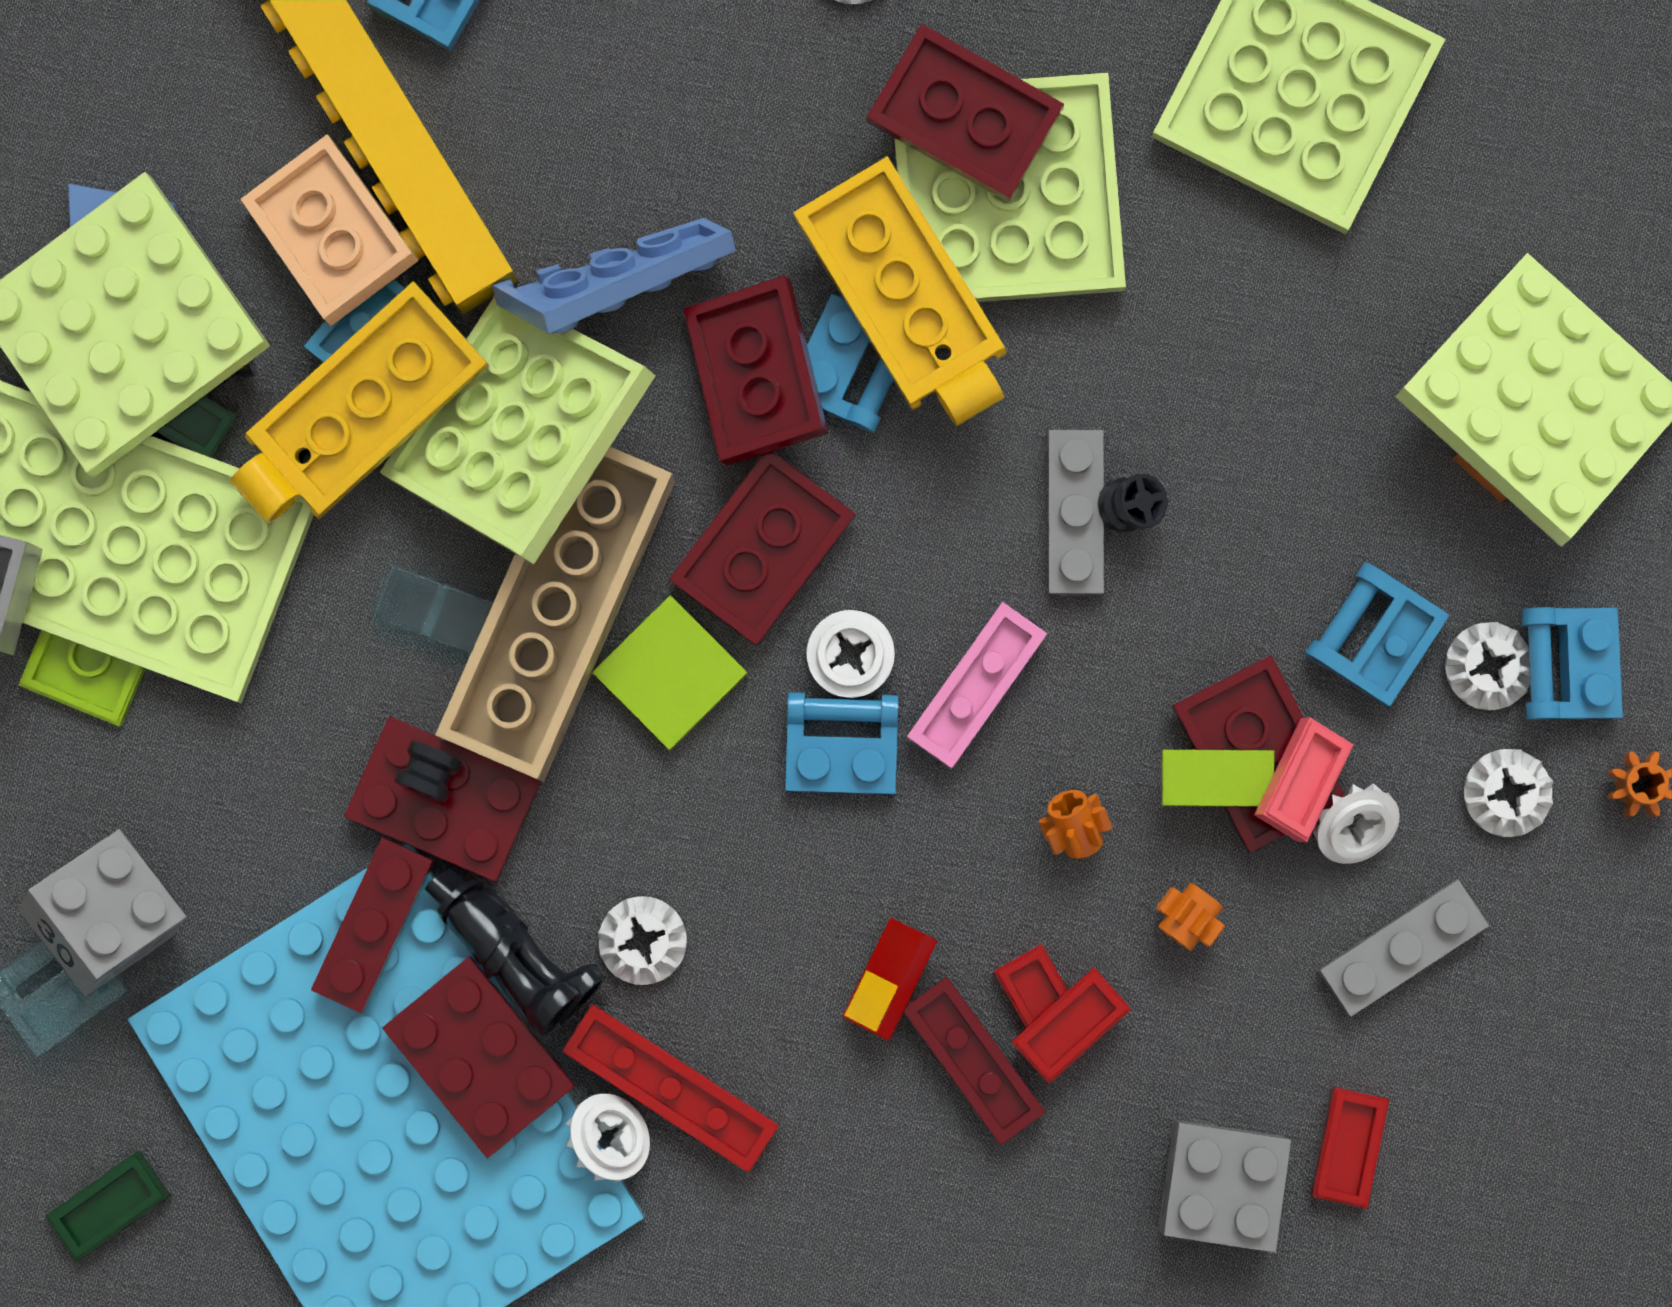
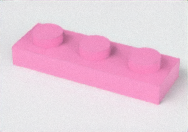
(976, 685)

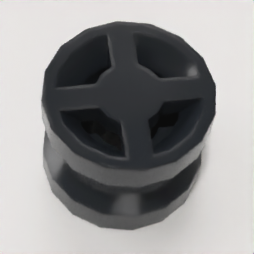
(1146, 505)
(428, 771)

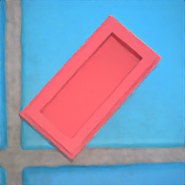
(1303, 779)

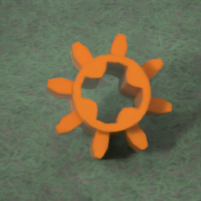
(1629, 775)
(1075, 824)
(1190, 917)

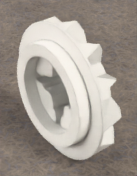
(856, 628)
(1466, 654)
(1497, 816)
(1371, 832)
(653, 916)
(629, 1144)

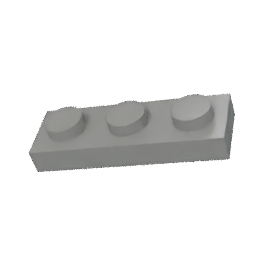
(1073, 513)
(1403, 948)

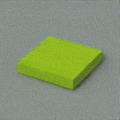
(670, 672)
(82, 677)

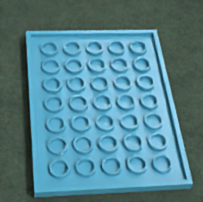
(346, 1147)

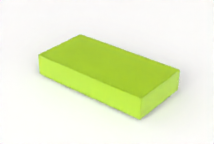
(1215, 777)

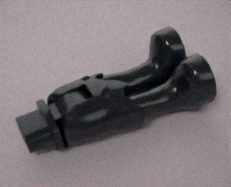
(505, 949)

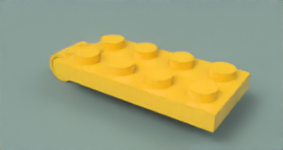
(904, 291)
(357, 407)

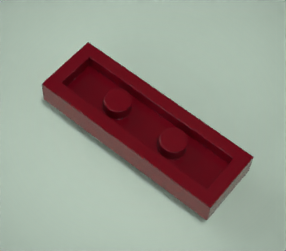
(372, 925)
(973, 1060)

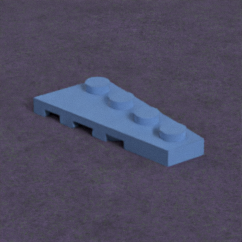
(614, 275)

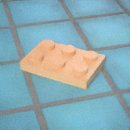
(329, 230)

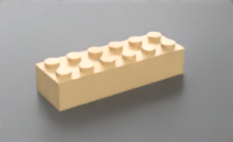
(556, 620)

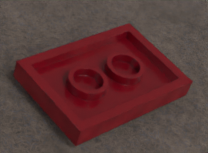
(965, 112)
(755, 370)
(762, 547)
(1245, 713)
(470, 829)
(478, 1057)

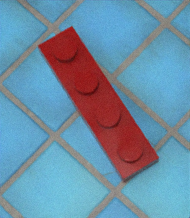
(670, 1088)

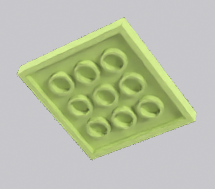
(1300, 98)
(1060, 224)
(122, 325)
(1542, 399)
(522, 432)

